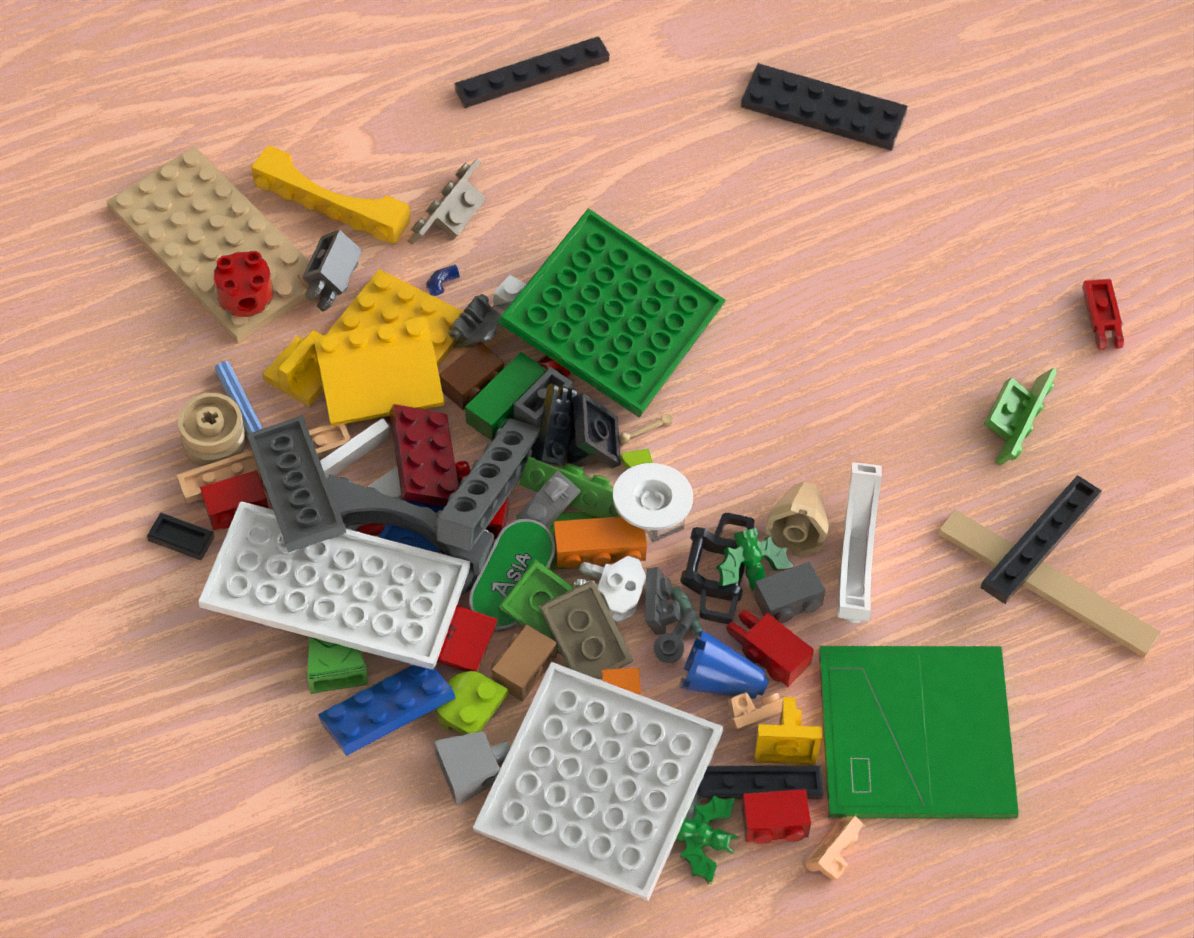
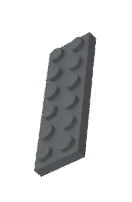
(296, 484)

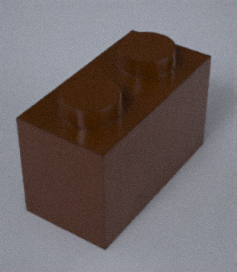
(470, 374)

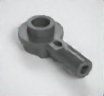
(669, 646)

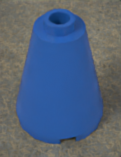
(721, 670)

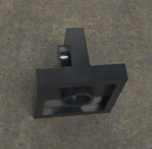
(593, 434)

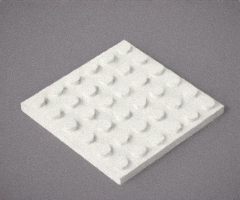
(599, 780)

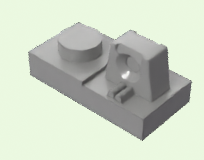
(551, 500)

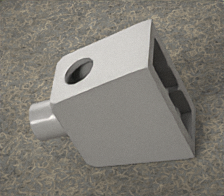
(469, 763)

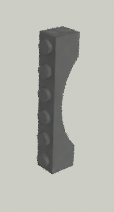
(369, 506)

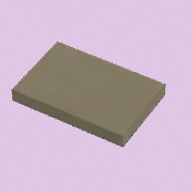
(585, 631)

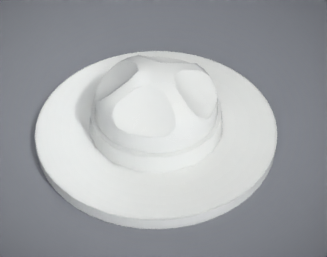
(652, 496)

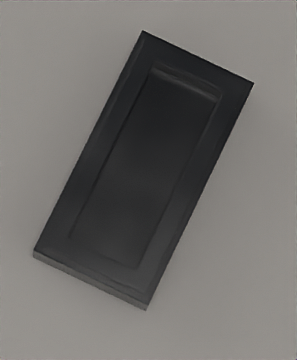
(180, 536)

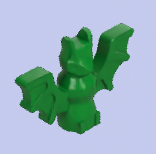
(750, 553)
(698, 834)

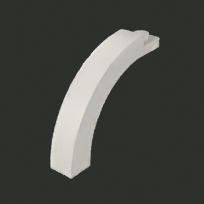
(858, 543)

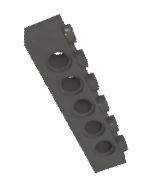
(487, 485)

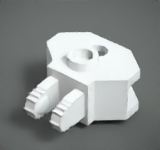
(618, 585)

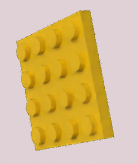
(393, 300)

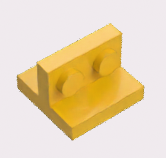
(297, 370)
(789, 740)

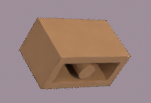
(524, 662)

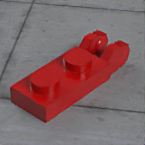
(1103, 312)

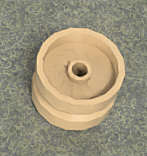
(211, 428)

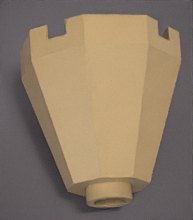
(799, 520)

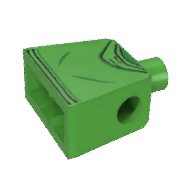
(334, 667)

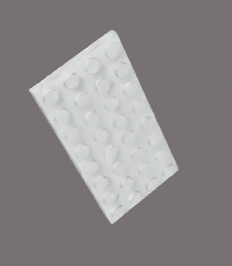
(339, 590)

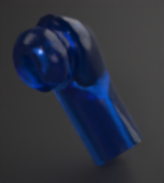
(441, 276)

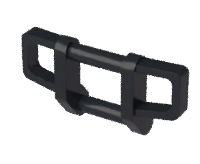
(714, 543)

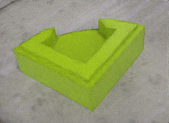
(637, 457)

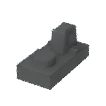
(658, 609)

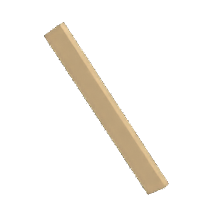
(1054, 586)

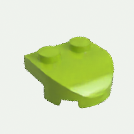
(474, 702)

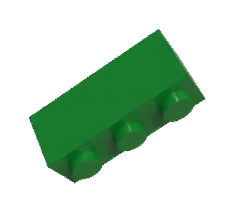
(496, 401)

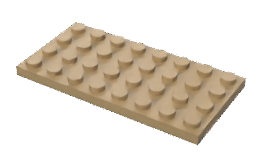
(195, 216)

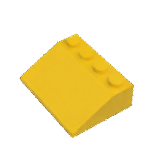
(378, 367)

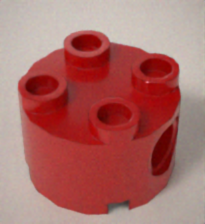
(243, 283)

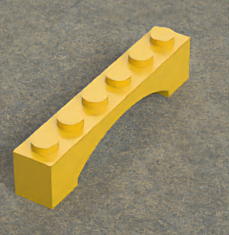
(381, 217)

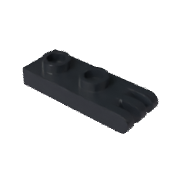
(556, 425)

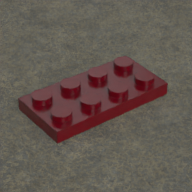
(423, 455)

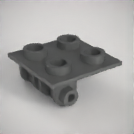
(477, 322)

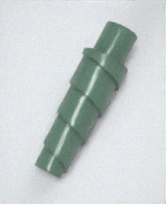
(684, 602)

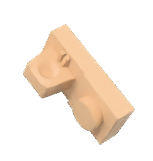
(745, 713)
(826, 855)

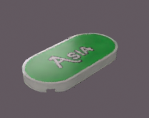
(507, 562)

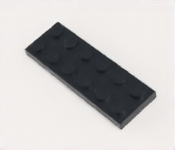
(824, 106)

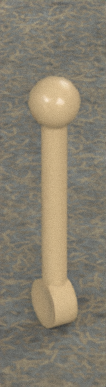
(666, 420)

